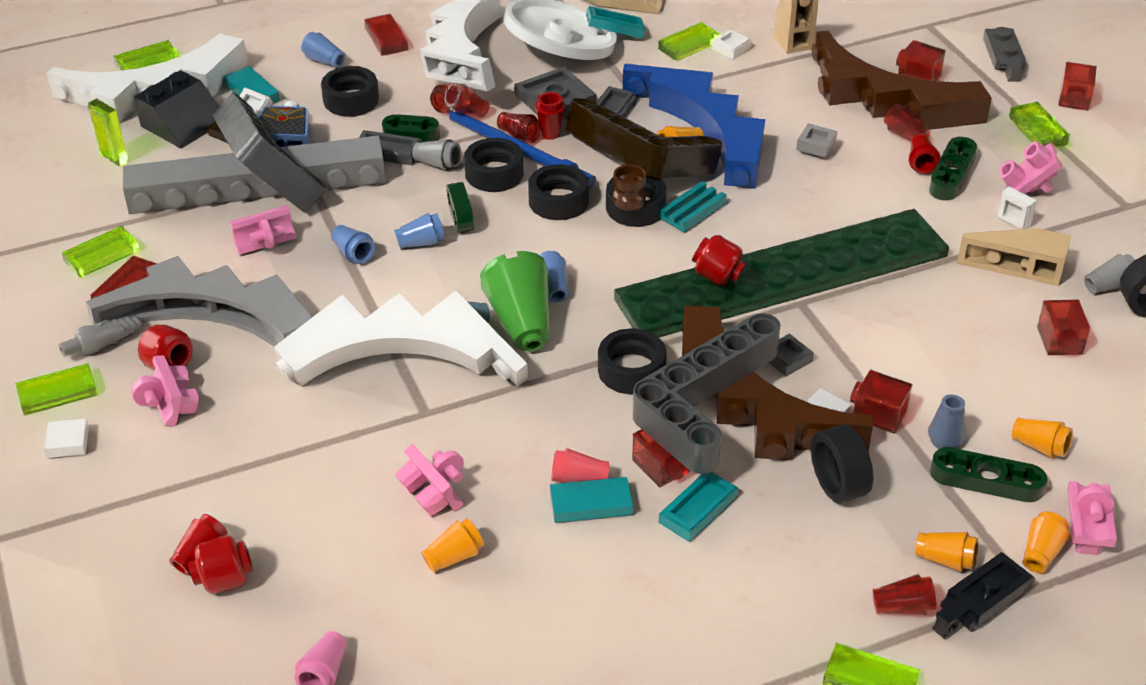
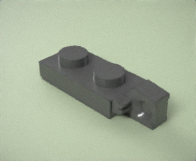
(1005, 52)

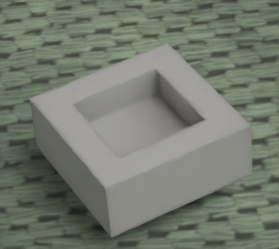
(816, 140)

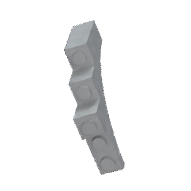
(217, 296)

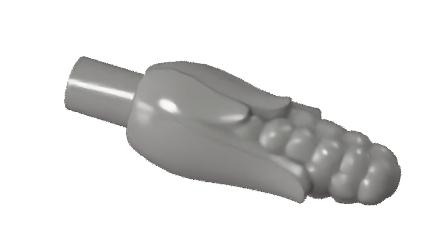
(99, 335)

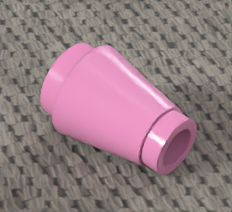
(321, 661)

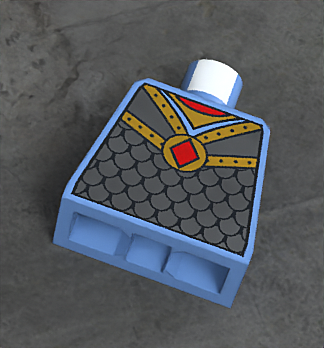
(287, 124)

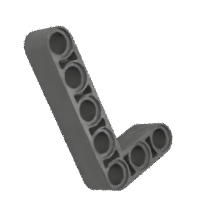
(262, 156)
(668, 397)

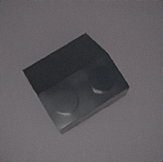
(176, 109)

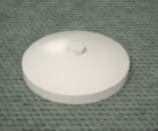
(558, 29)

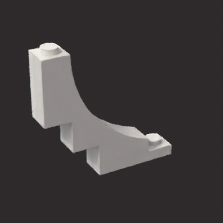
(450, 45)
(447, 332)

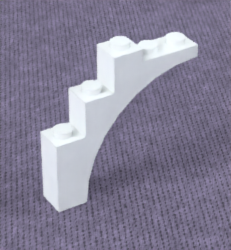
(117, 88)

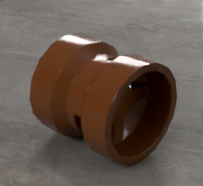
(629, 186)

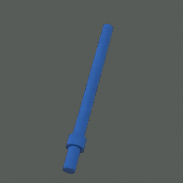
(528, 150)

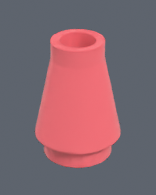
(576, 467)

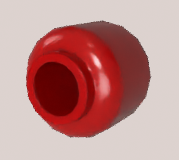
(718, 260)
(165, 341)
(220, 564)

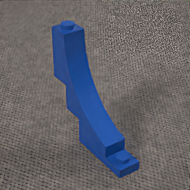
(691, 99)

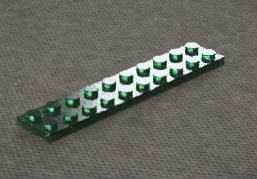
(786, 272)

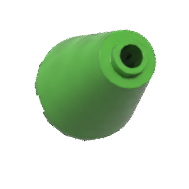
(520, 297)

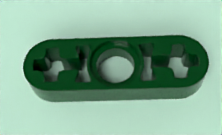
(954, 177)
(1002, 467)

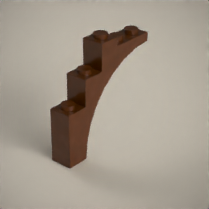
(934, 102)
(778, 418)

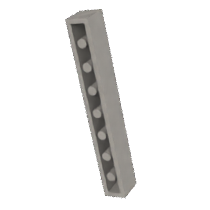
(225, 179)

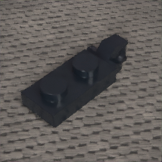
(981, 595)

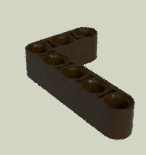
(641, 147)

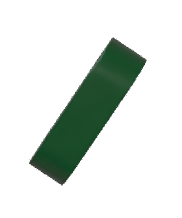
(414, 126)
(460, 207)

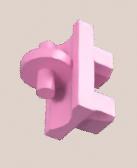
(1035, 172)
(262, 230)
(167, 391)
(439, 491)
(1091, 517)

